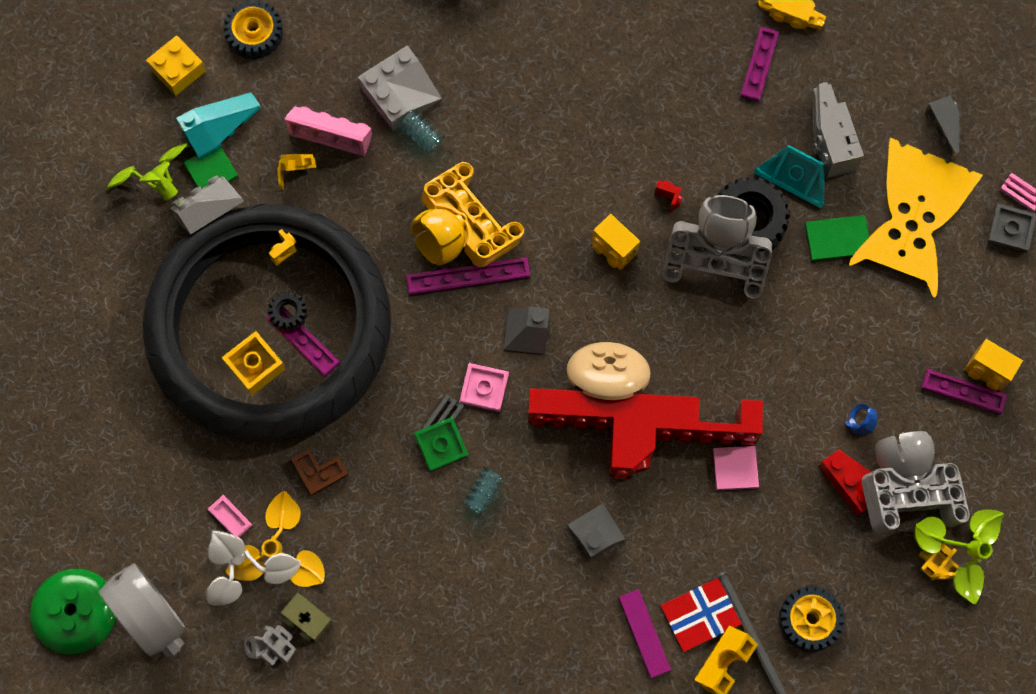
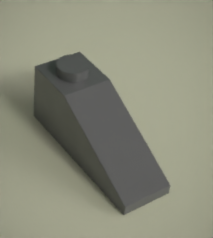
(945, 121)

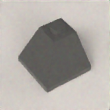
(527, 330)
(596, 532)

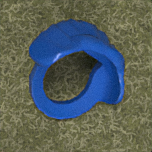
(867, 425)

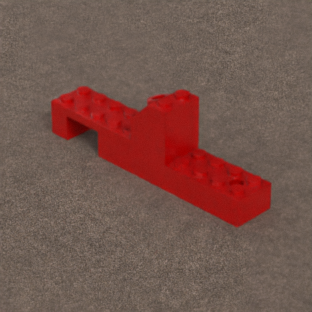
(641, 420)

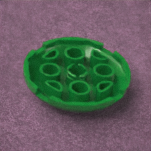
(77, 632)

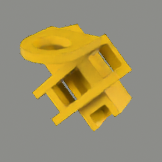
(293, 162)
(933, 560)

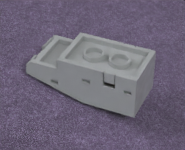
(834, 133)

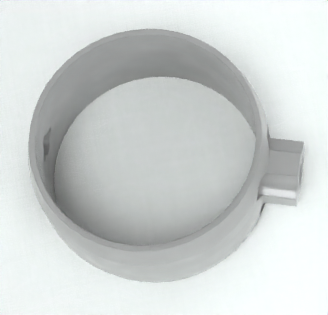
(143, 612)

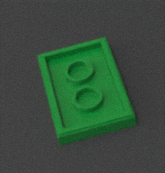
(836, 237)

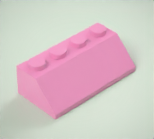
(328, 130)

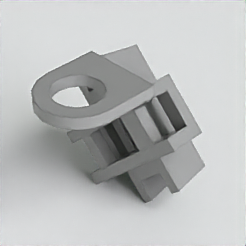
(263, 644)

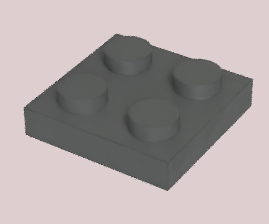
(1011, 228)

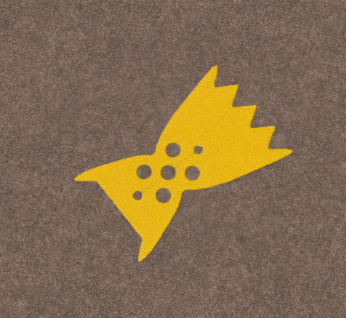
(944, 191)

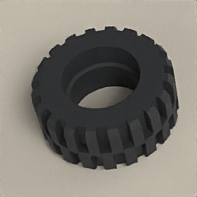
(768, 200)

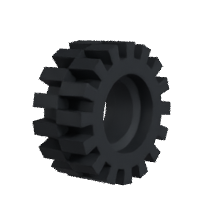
(287, 299)

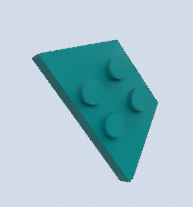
(796, 174)

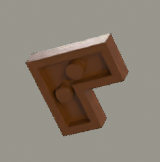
(315, 476)

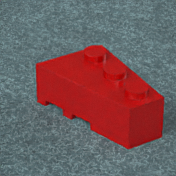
(846, 478)

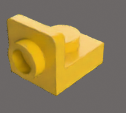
(283, 250)

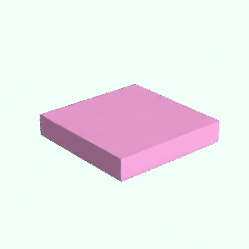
(484, 387)
(735, 468)

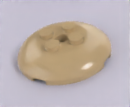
(608, 371)

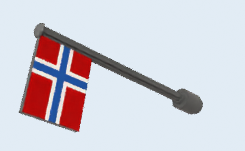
(708, 613)

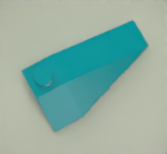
(212, 123)

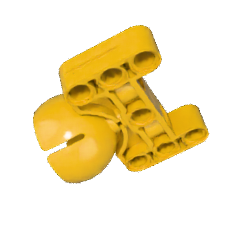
(453, 227)

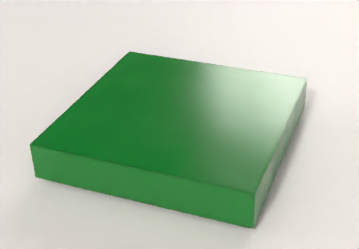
(210, 166)
(440, 444)

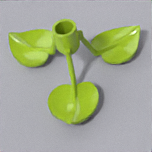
(163, 185)
(986, 529)

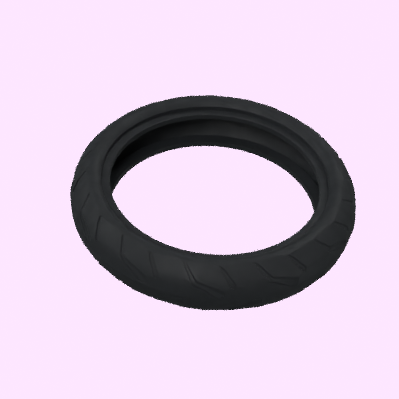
(280, 420)

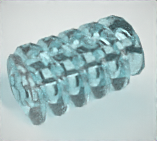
(420, 132)
(483, 491)

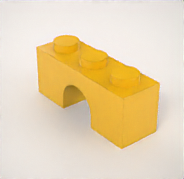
(731, 647)

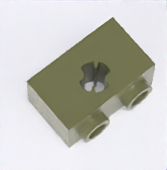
(318, 620)

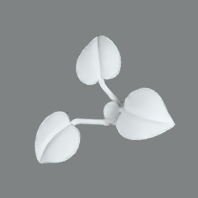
(230, 549)

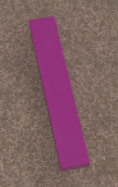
(467, 276)

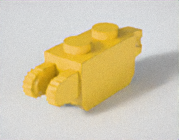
(795, 12)

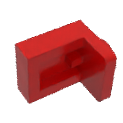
(669, 191)

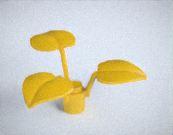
(281, 513)

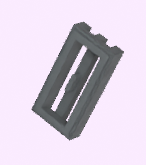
(453, 402)

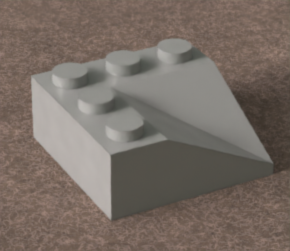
(399, 87)
(205, 204)

